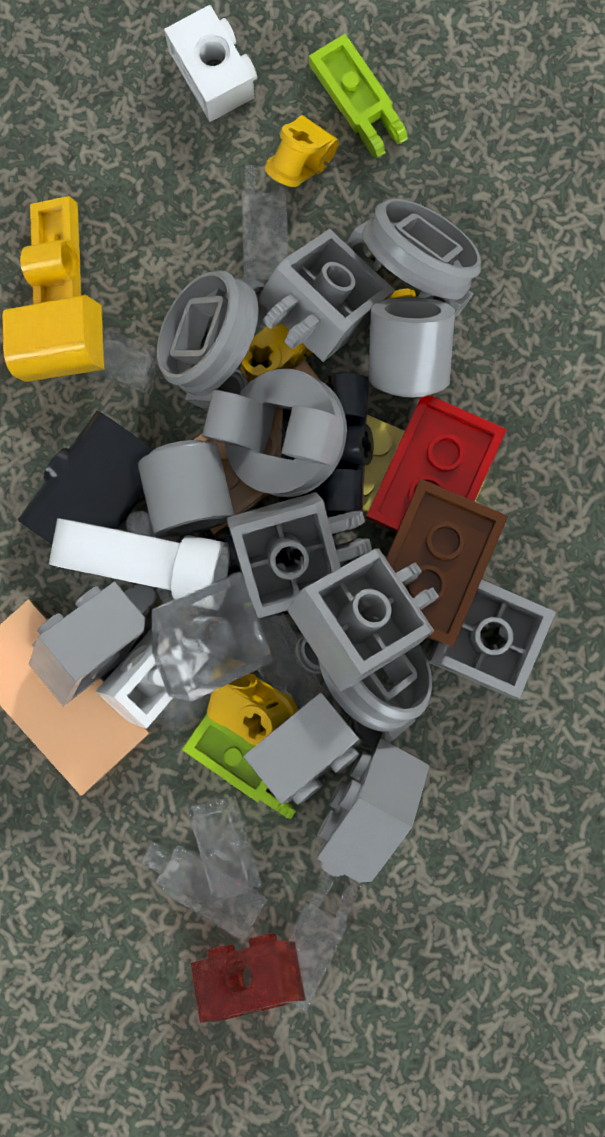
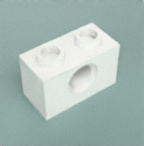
(203, 39)
(136, 686)

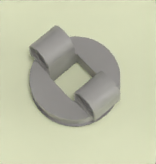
(420, 250)
(233, 326)
(313, 434)
(373, 709)

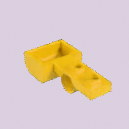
(61, 328)

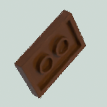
(452, 547)

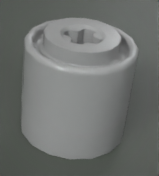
(411, 346)
(185, 488)

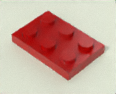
(441, 448)

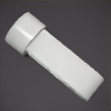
(140, 557)

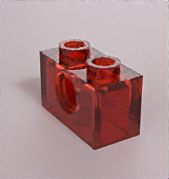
(274, 980)

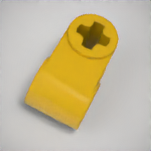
(301, 152)
(270, 346)
(247, 710)

